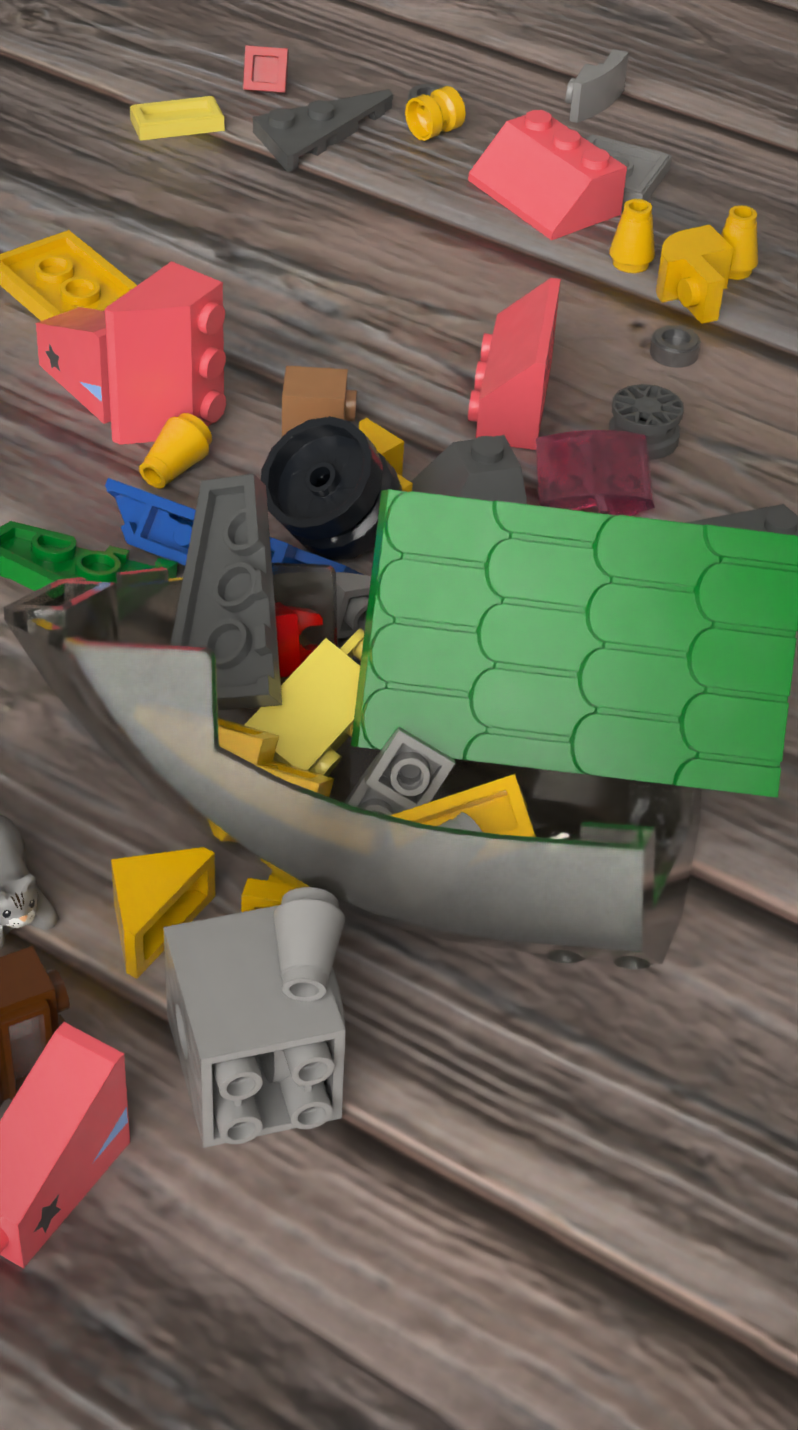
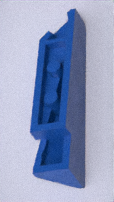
(166, 528)

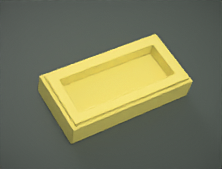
(176, 118)

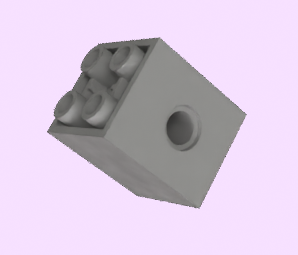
(243, 1045)

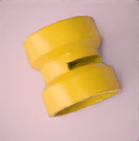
(435, 113)

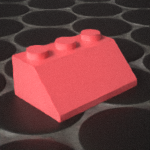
(550, 175)
(165, 353)
(516, 368)

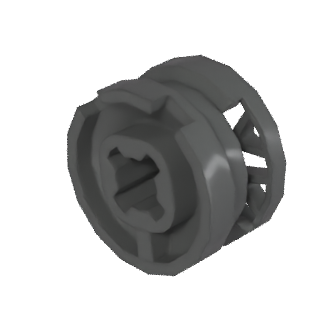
(649, 412)

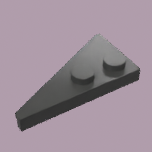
(316, 126)

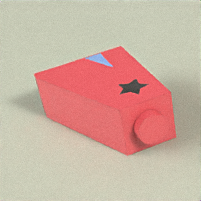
(75, 355)
(59, 1138)

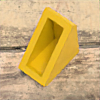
(158, 893)

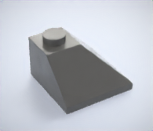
(475, 470)

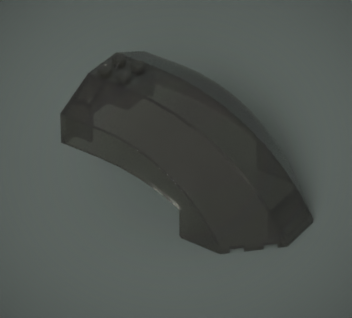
(592, 884)

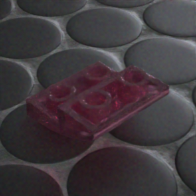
(594, 470)

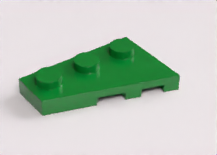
(43, 556)

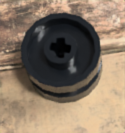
(328, 487)

